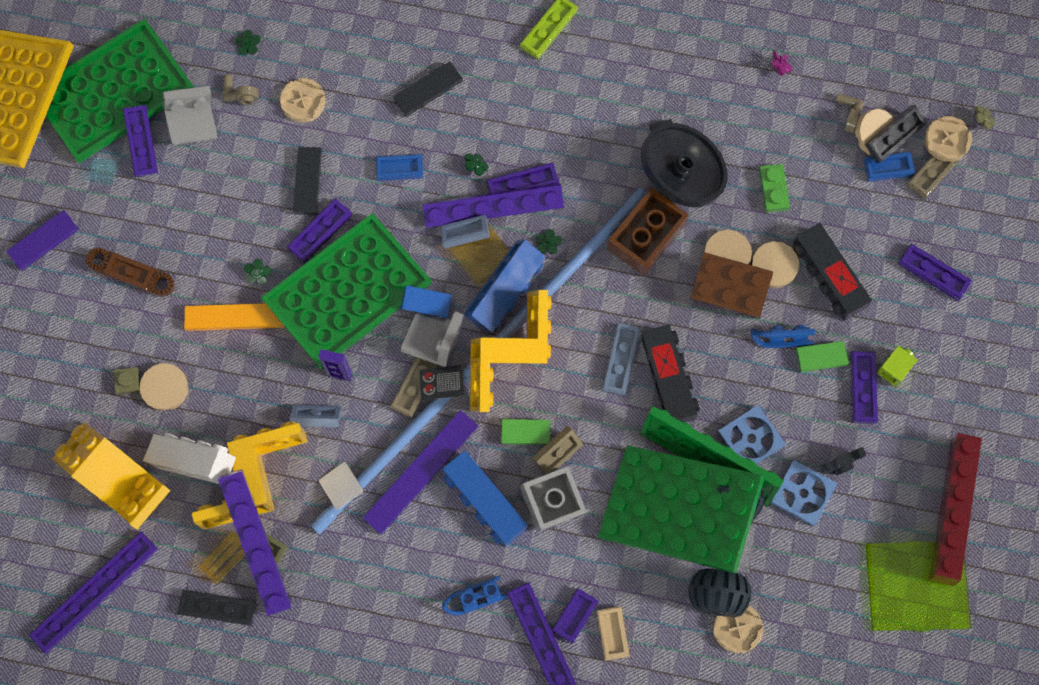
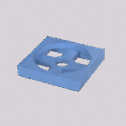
(756, 412)
(812, 476)

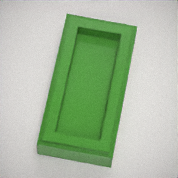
(822, 356)
(525, 432)

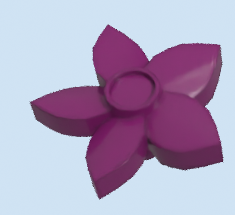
(780, 64)

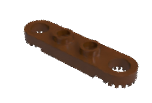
(130, 272)

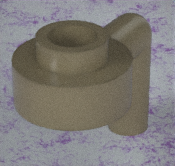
(245, 94)
(857, 105)

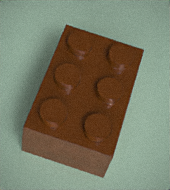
(647, 231)
(731, 285)

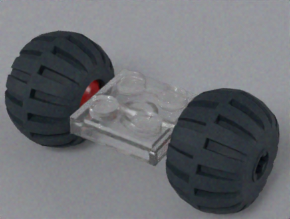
(721, 591)

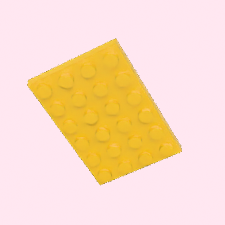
(28, 81)

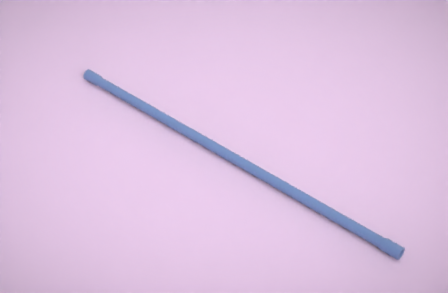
(328, 515)

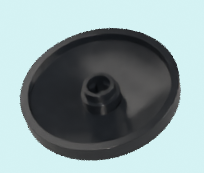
(684, 165)

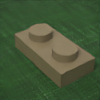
(557, 451)

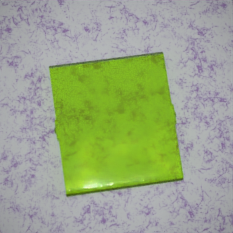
(905, 597)

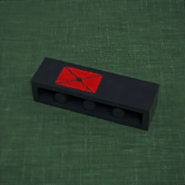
(831, 272)
(668, 373)

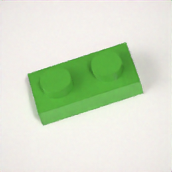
(774, 188)

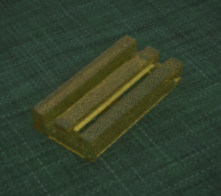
(209, 572)

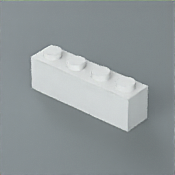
(188, 458)

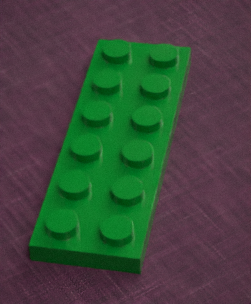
(689, 443)

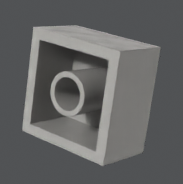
(552, 499)

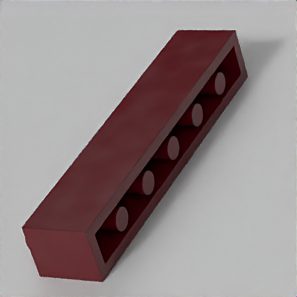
(955, 509)

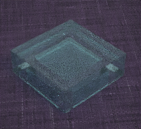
(103, 171)

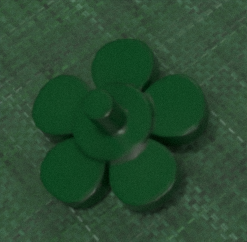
(247, 43)
(475, 164)
(548, 242)
(257, 272)

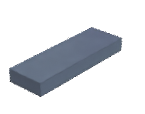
(621, 359)

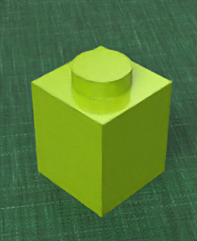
(897, 365)

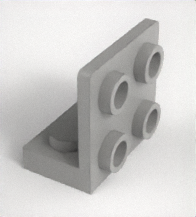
(189, 115)
(432, 338)

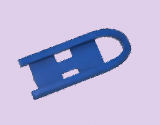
(777, 334)
(469, 598)

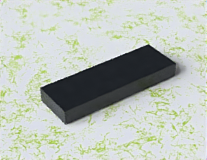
(427, 89)
(895, 134)
(307, 181)
(217, 608)

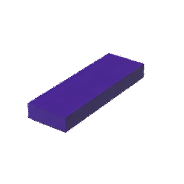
(140, 141)
(526, 178)
(319, 231)
(42, 240)
(934, 272)
(335, 365)
(864, 387)

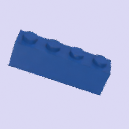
(505, 286)
(485, 499)

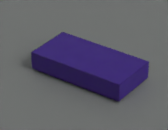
(575, 615)

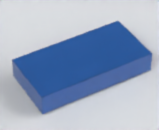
(894, 166)
(399, 167)
(426, 301)

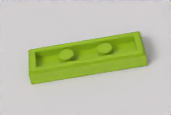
(548, 27)

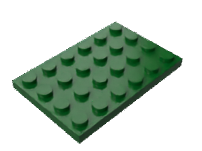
(115, 76)
(345, 289)
(676, 510)

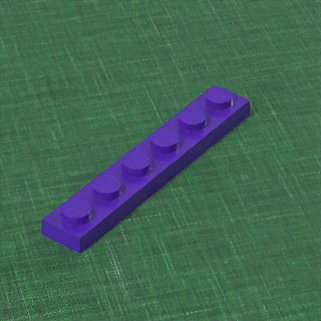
(493, 204)
(254, 542)

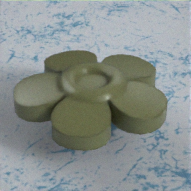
(984, 115)

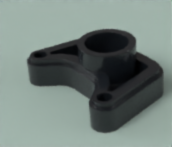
(844, 462)

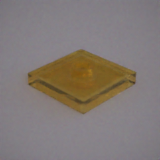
(480, 256)

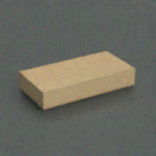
(612, 633)

